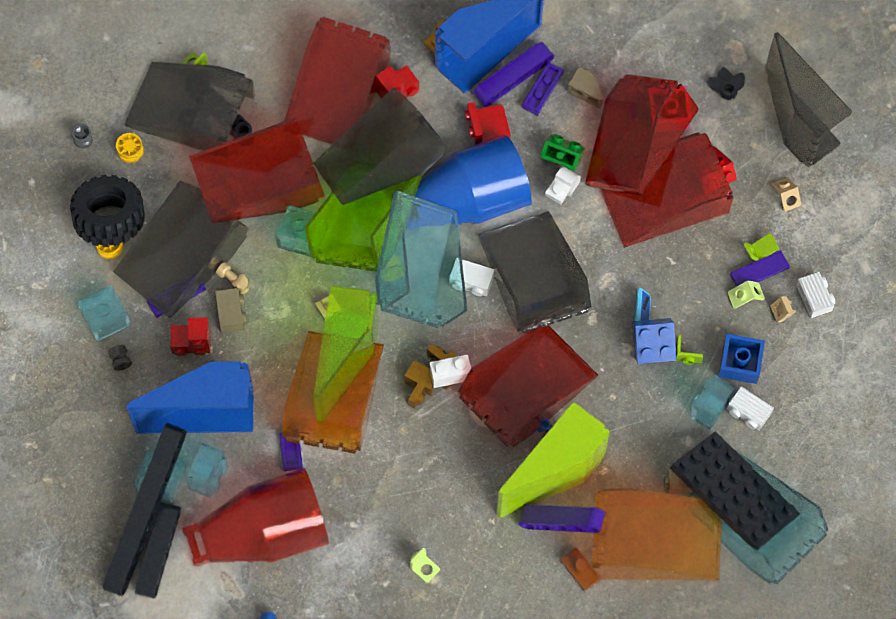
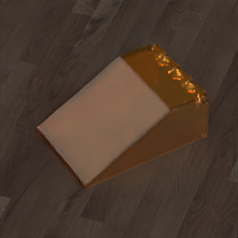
(347, 420)
(656, 537)

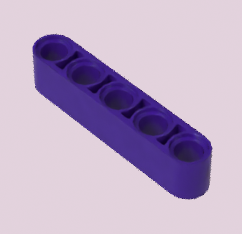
(513, 74)
(561, 518)

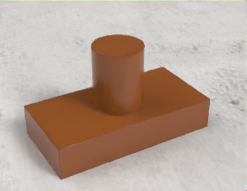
(580, 569)

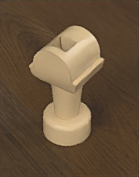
(238, 281)

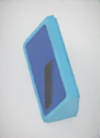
(642, 307)

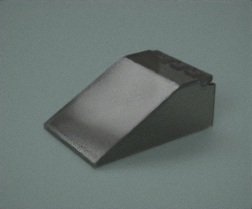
(189, 103)
(802, 104)
(380, 150)
(177, 246)
(536, 272)

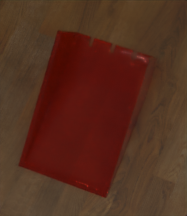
(337, 79)
(637, 132)
(258, 174)
(678, 196)
(525, 384)

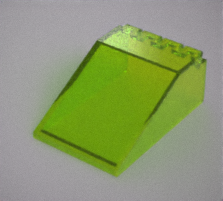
(354, 231)
(346, 344)

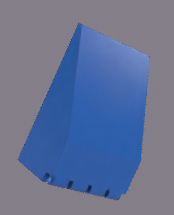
(483, 36)
(202, 401)

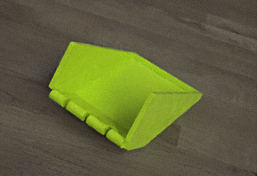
(558, 462)

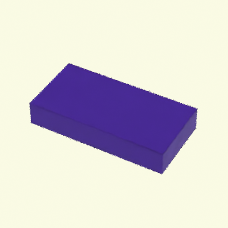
(290, 455)

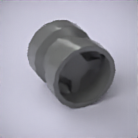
(79, 132)

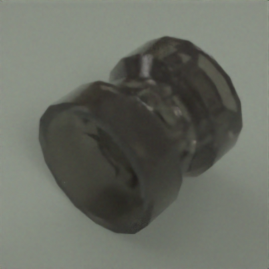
(119, 357)

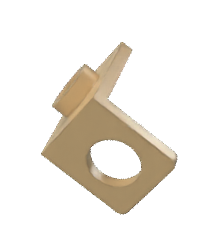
(787, 188)

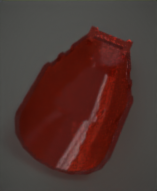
(262, 523)

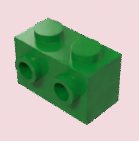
(562, 151)

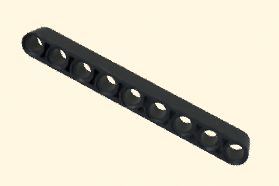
(144, 509)

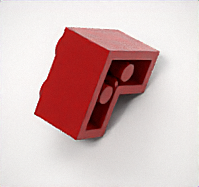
(402, 79)
(191, 338)

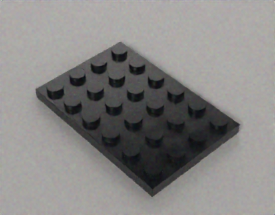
(735, 491)

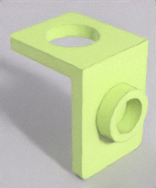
(745, 293)
(420, 559)

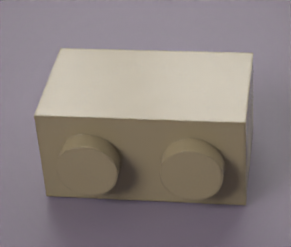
(230, 311)

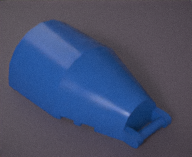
(479, 182)

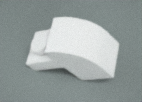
(563, 185)

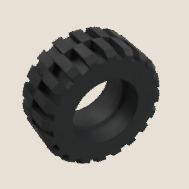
(111, 228)

